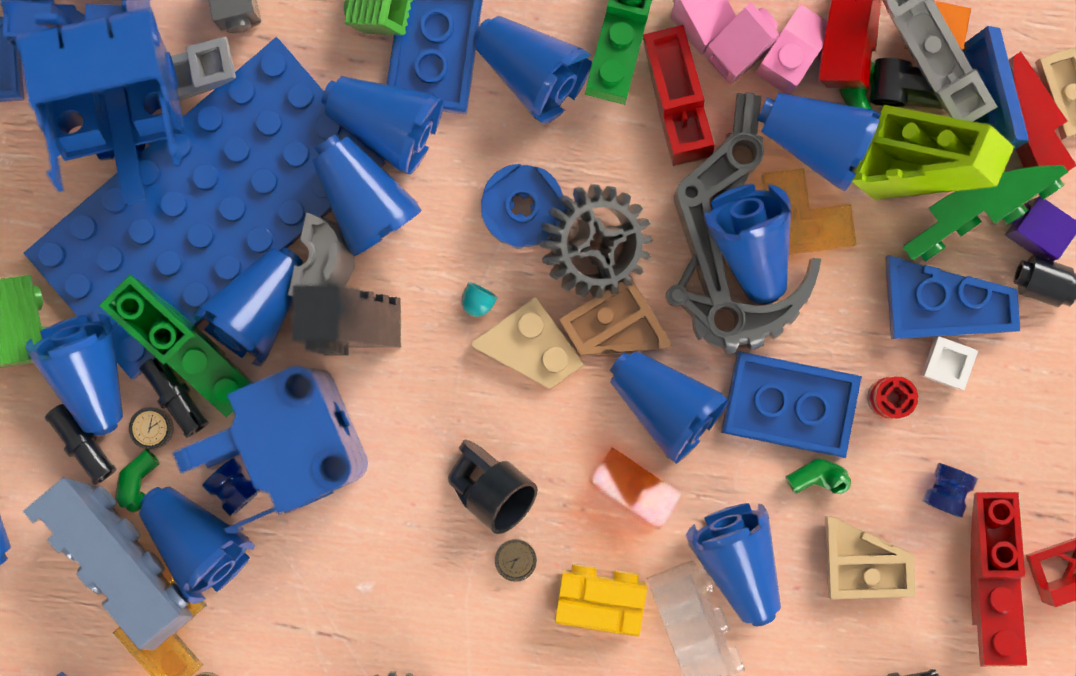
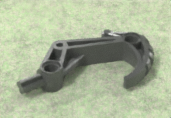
(691, 200)

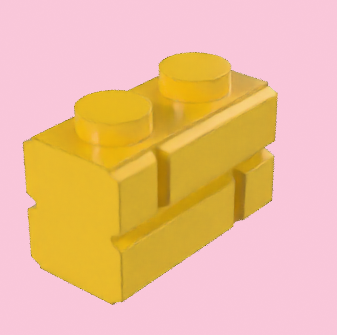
(601, 601)

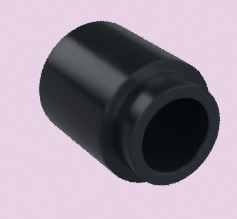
(1046, 281)

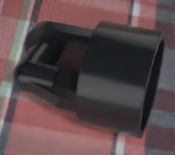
(499, 495)

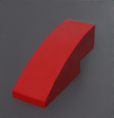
(849, 43)
(678, 95)
(1040, 118)

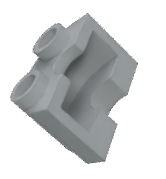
(328, 255)

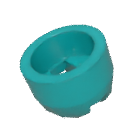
(477, 300)

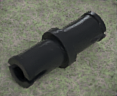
(174, 396)
(80, 445)

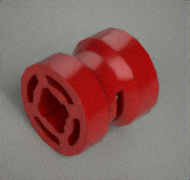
(884, 397)

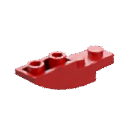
(996, 579)

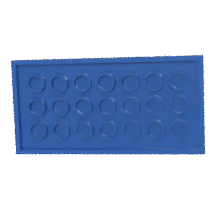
(206, 221)

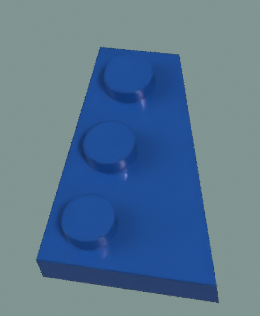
(989, 57)
(941, 303)

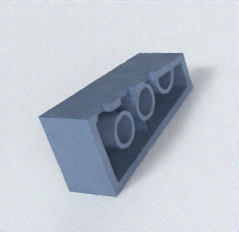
(112, 560)

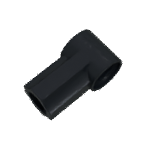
(900, 85)

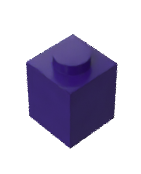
(1043, 229)

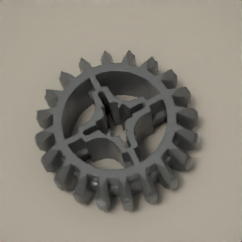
(609, 270)

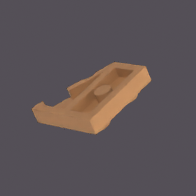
(615, 324)

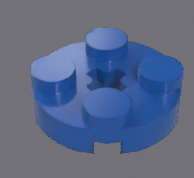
(498, 202)

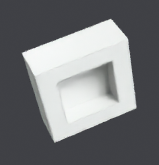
(949, 363)

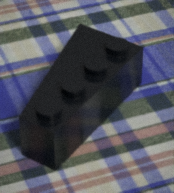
(343, 317)

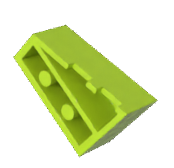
(930, 155)

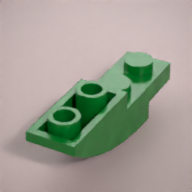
(618, 50)
(1005, 202)
(175, 341)

